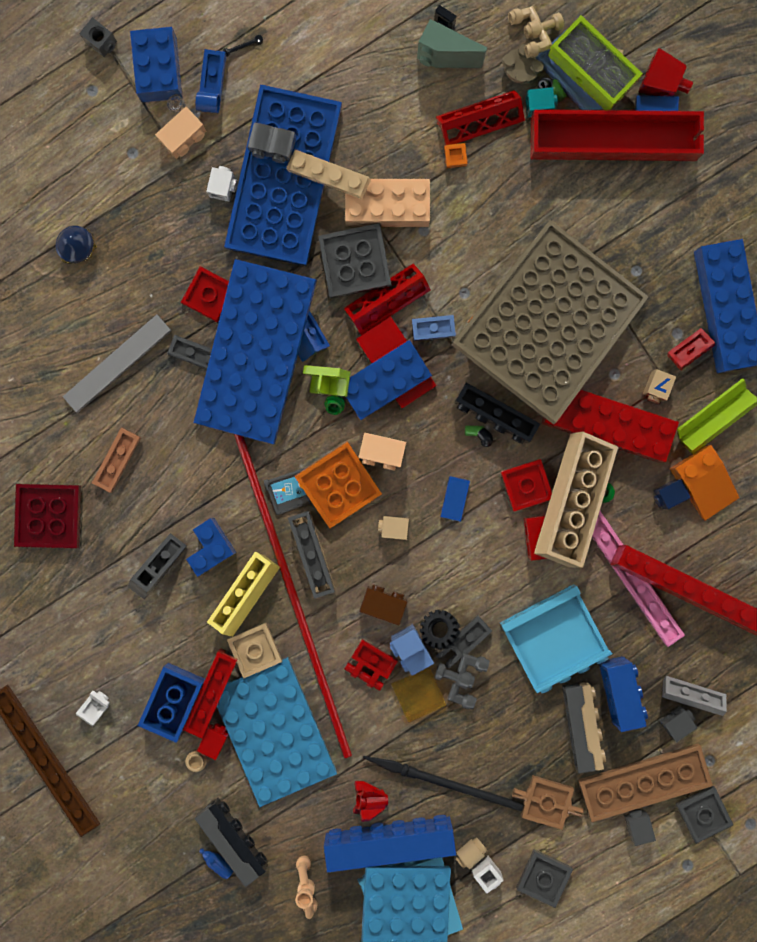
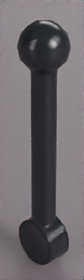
(258, 40)

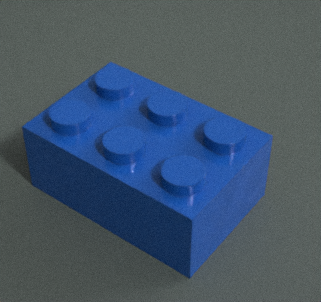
(156, 64)
(623, 694)
(171, 702)

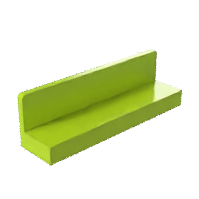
(716, 417)

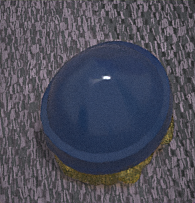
(75, 244)

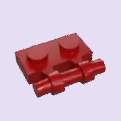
(374, 659)

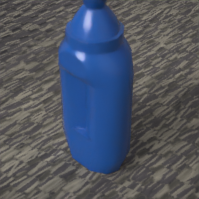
(217, 863)

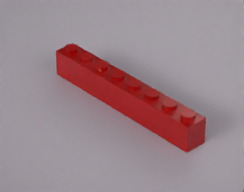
(686, 588)

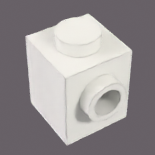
(221, 183)
(487, 874)

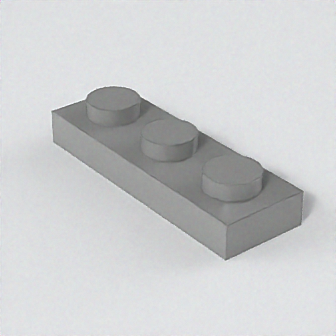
(694, 696)

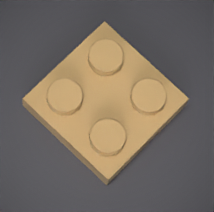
(254, 650)

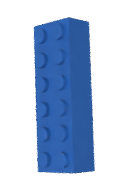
(728, 304)
(389, 843)

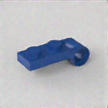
(211, 84)

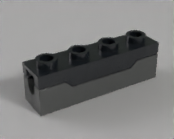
(232, 842)

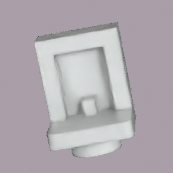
(93, 707)

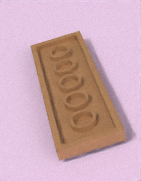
(645, 782)

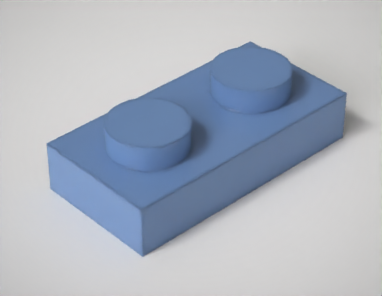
(433, 327)

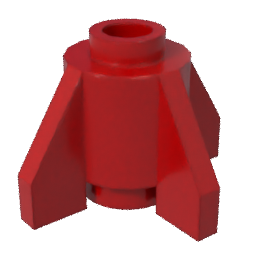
(369, 801)

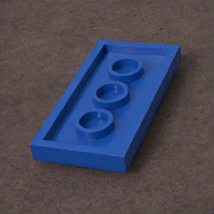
(386, 380)

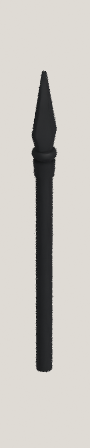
(396, 767)

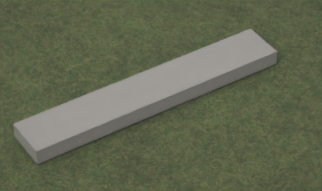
(117, 363)

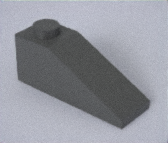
(156, 566)

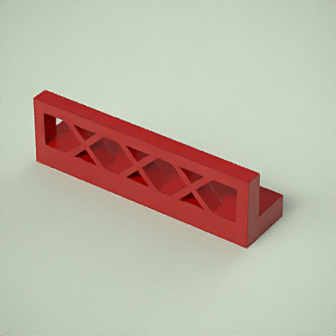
(483, 111)
(389, 301)
(210, 694)

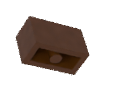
(383, 604)

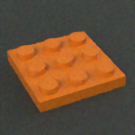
(338, 485)

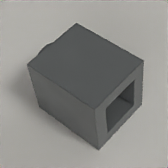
(639, 827)

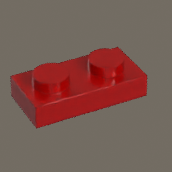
(691, 349)

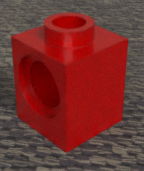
(213, 741)

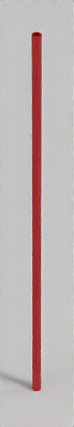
(293, 596)

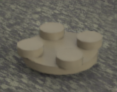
(520, 68)

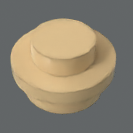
(196, 761)

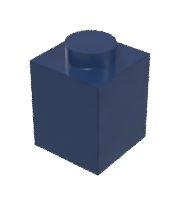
(671, 494)

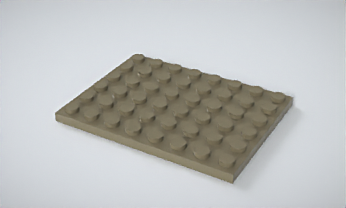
(550, 321)

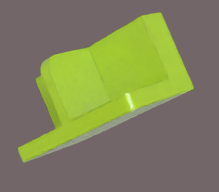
(328, 380)

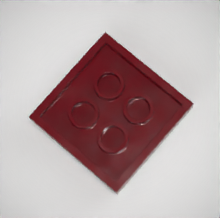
(47, 516)

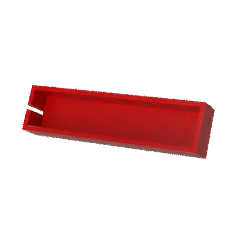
(617, 135)

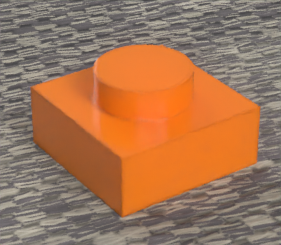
(455, 155)

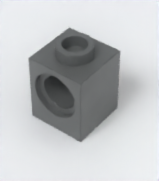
(94, 30)
(678, 723)

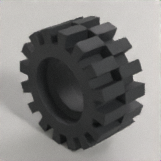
(449, 638)

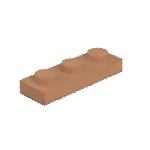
(116, 460)

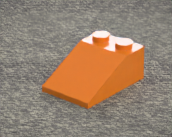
(706, 481)

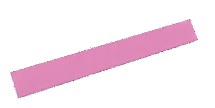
(641, 591)

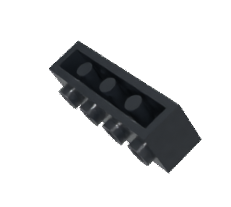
(497, 413)

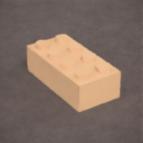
(390, 204)

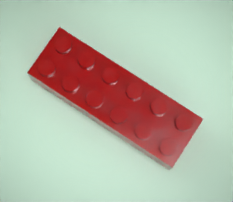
(618, 424)

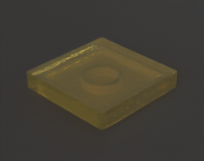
(418, 694)

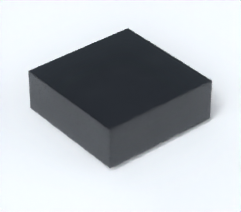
(445, 17)

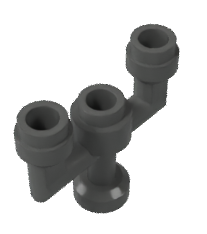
(462, 679)

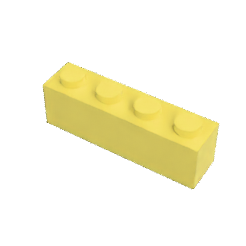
(243, 594)

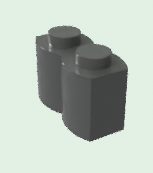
(271, 142)

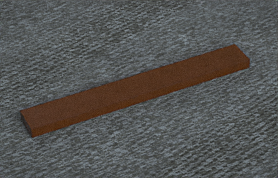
(46, 763)

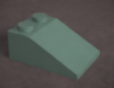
(448, 49)

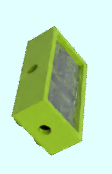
(594, 63)

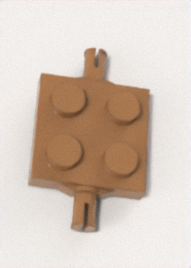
(547, 802)

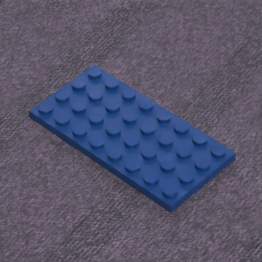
(273, 207)
(255, 351)

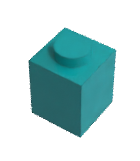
(540, 100)

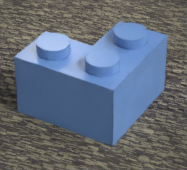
(411, 650)

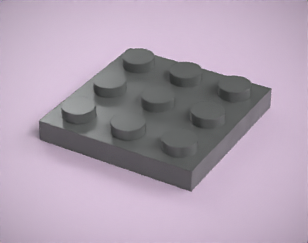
(355, 260)

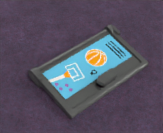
(286, 493)

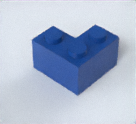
(215, 550)

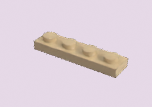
(328, 174)

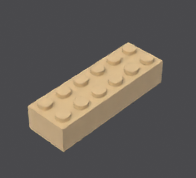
(576, 500)

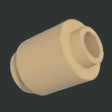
(471, 853)

